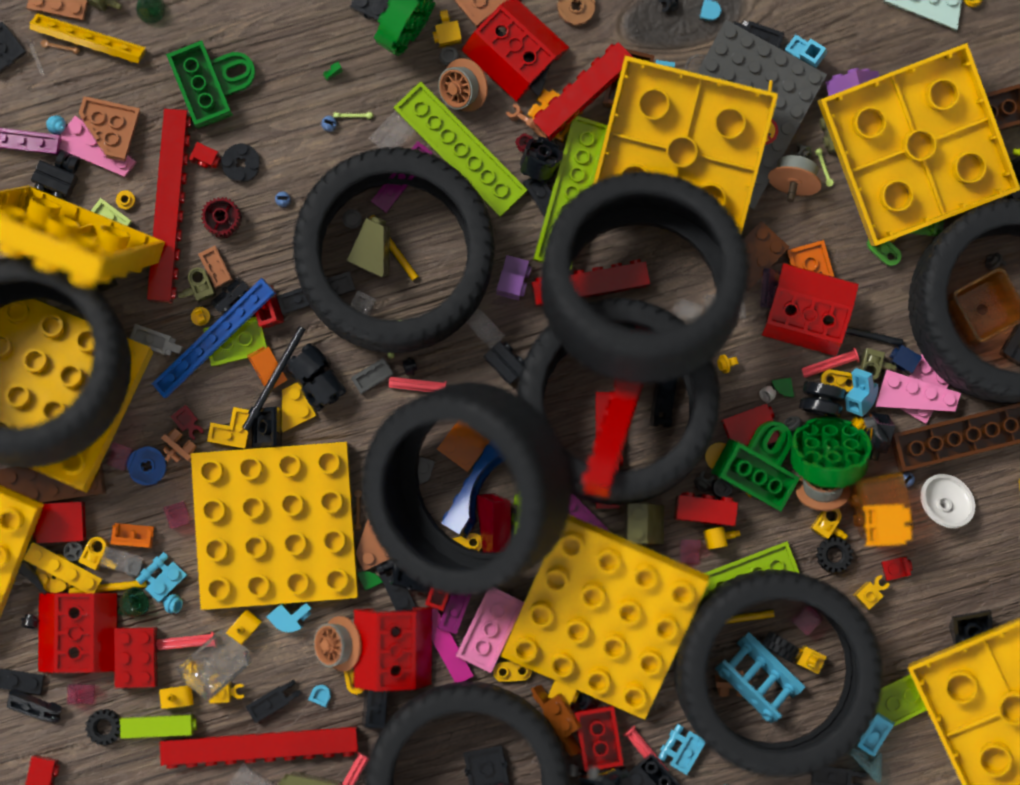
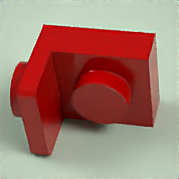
(897, 568)

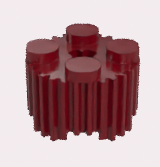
(229, 224)

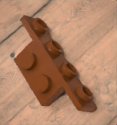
(561, 718)

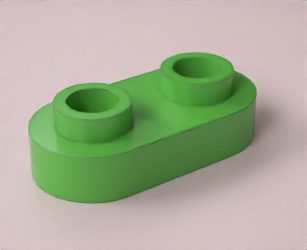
(883, 250)

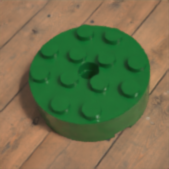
(402, 23)
(830, 452)

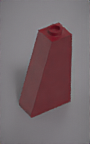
(494, 521)

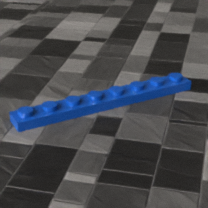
(213, 338)

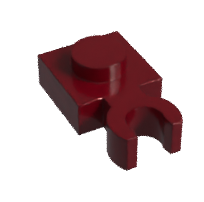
(185, 420)

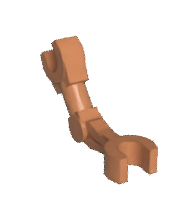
(528, 121)

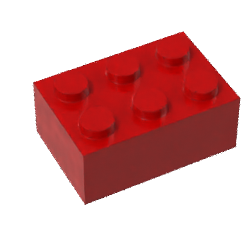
(705, 509)
(135, 657)
(599, 738)

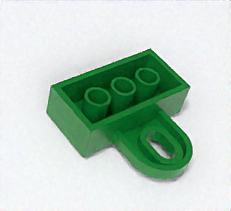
(206, 81)
(757, 468)

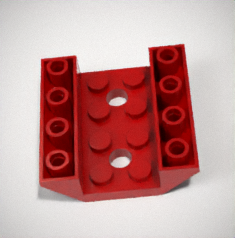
(503, 55)
(814, 298)
(89, 632)
(382, 651)

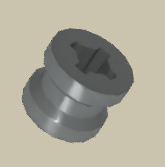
(71, 549)

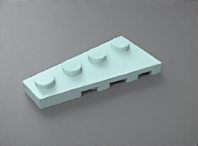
(940, 11)

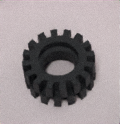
(823, 558)
(780, 646)
(92, 730)

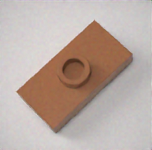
(215, 267)

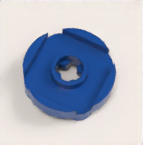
(142, 456)

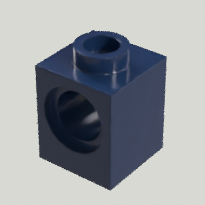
(905, 359)

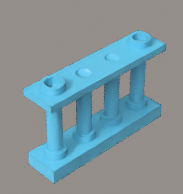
(766, 661)

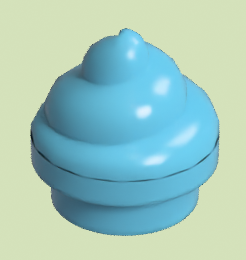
(56, 124)
(172, 603)

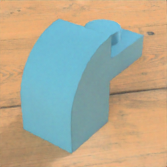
(808, 52)
(863, 394)
(285, 621)

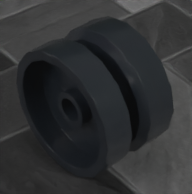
(822, 398)

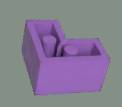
(853, 78)
(512, 278)

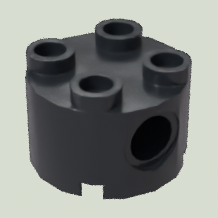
(541, 159)
(307, 364)
(323, 390)

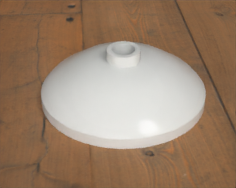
(947, 501)

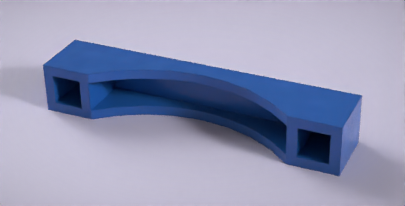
(462, 515)

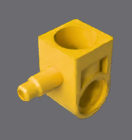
(826, 528)
(718, 537)
(90, 556)
(244, 627)
(176, 697)

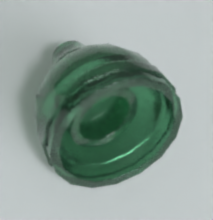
(150, 10)
(133, 603)

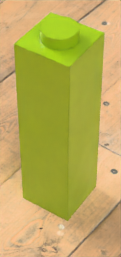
(157, 726)

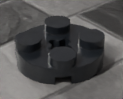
(240, 174)

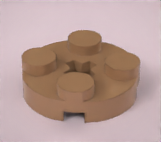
(576, 17)

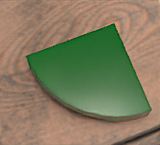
(335, 70)
(783, 387)
(369, 579)

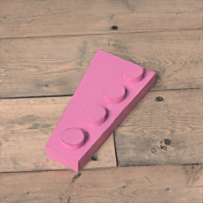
(79, 142)
(910, 393)

